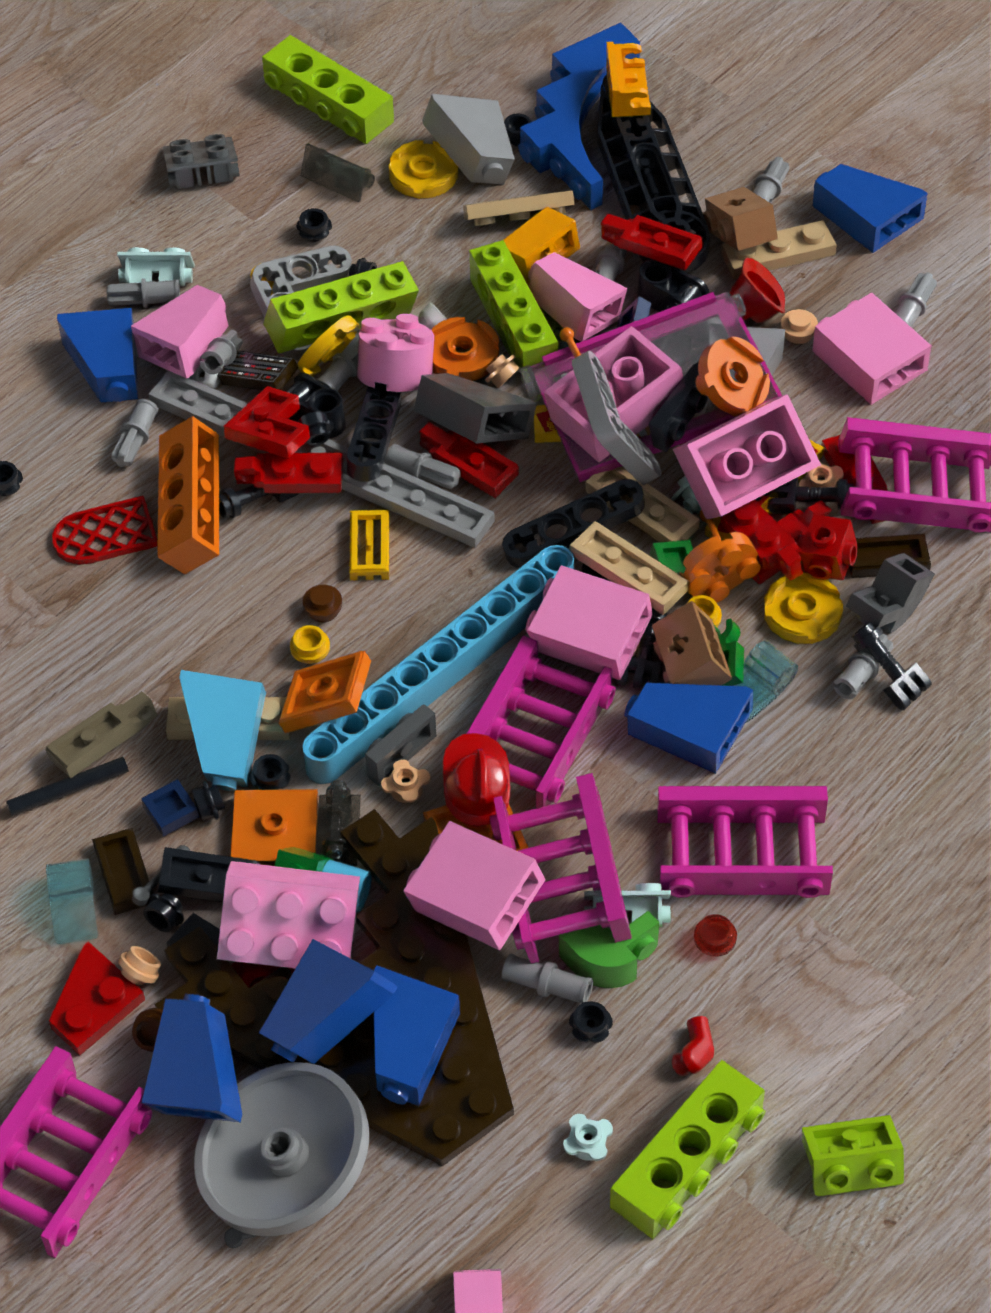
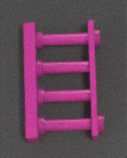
(923, 444)
(510, 696)
(743, 805)
(601, 876)
(34, 1115)

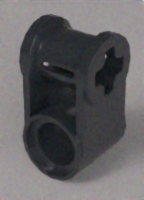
(667, 285)
(318, 398)

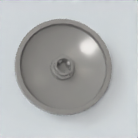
(289, 1156)

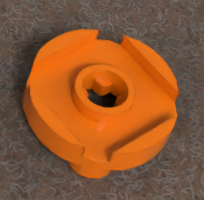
(457, 332)
(715, 378)
(720, 566)

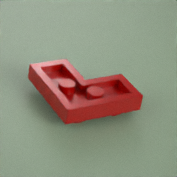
(266, 423)

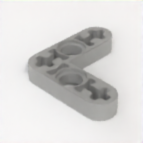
(286, 282)
(606, 421)

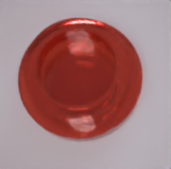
(715, 935)

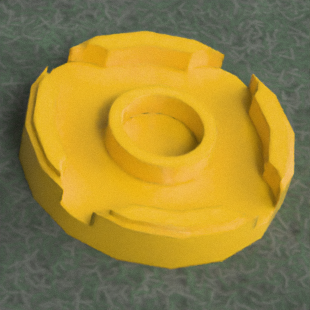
(422, 170)
(329, 343)
(803, 609)

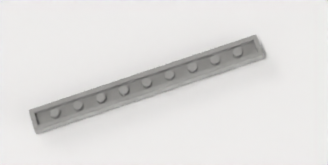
(391, 490)

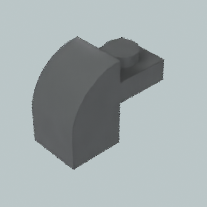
(893, 594)

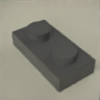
(402, 743)

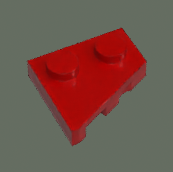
(93, 1000)

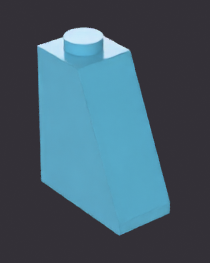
(225, 725)

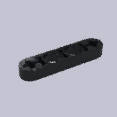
(373, 428)
(570, 517)

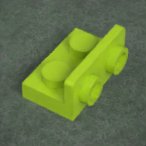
(854, 1155)

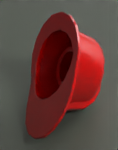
(759, 291)
(473, 776)

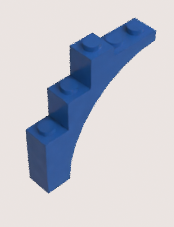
(561, 111)

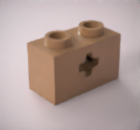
(740, 218)
(690, 648)

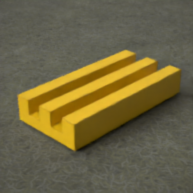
(370, 568)

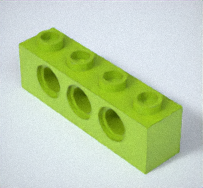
(328, 89)
(510, 304)
(306, 314)
(720, 1093)

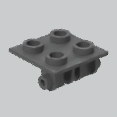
(185, 155)

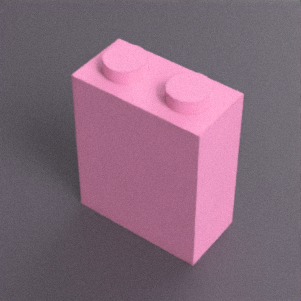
(871, 348)
(589, 621)
(474, 885)

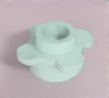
(587, 1149)

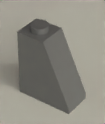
(474, 408)

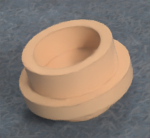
(799, 326)
(139, 965)

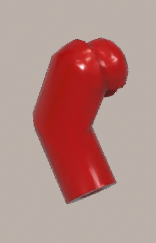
(699, 1049)

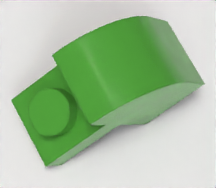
(609, 964)

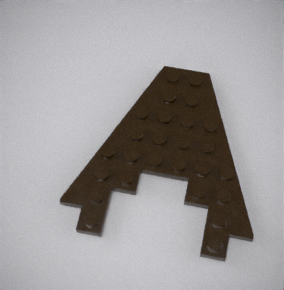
(468, 1086)

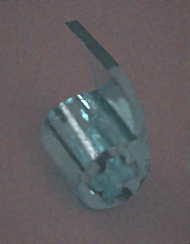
(767, 674)
(72, 901)

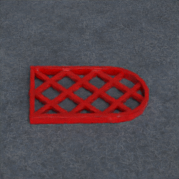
(104, 554)

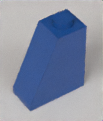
(868, 205)
(103, 351)
(690, 719)
(323, 1003)
(411, 1036)
(193, 1063)

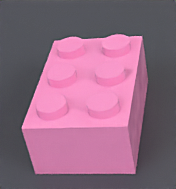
(639, 381)
(747, 457)
(279, 910)

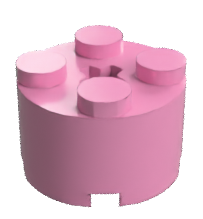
(394, 352)

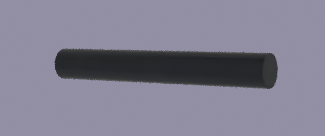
(67, 786)

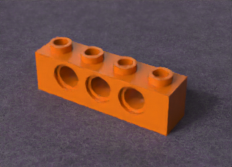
(188, 495)

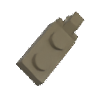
(100, 734)

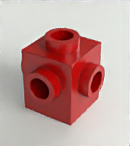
(828, 547)

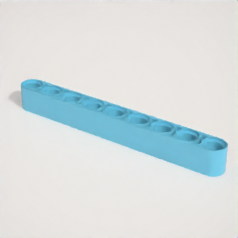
(458, 646)

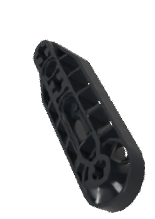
(641, 155)

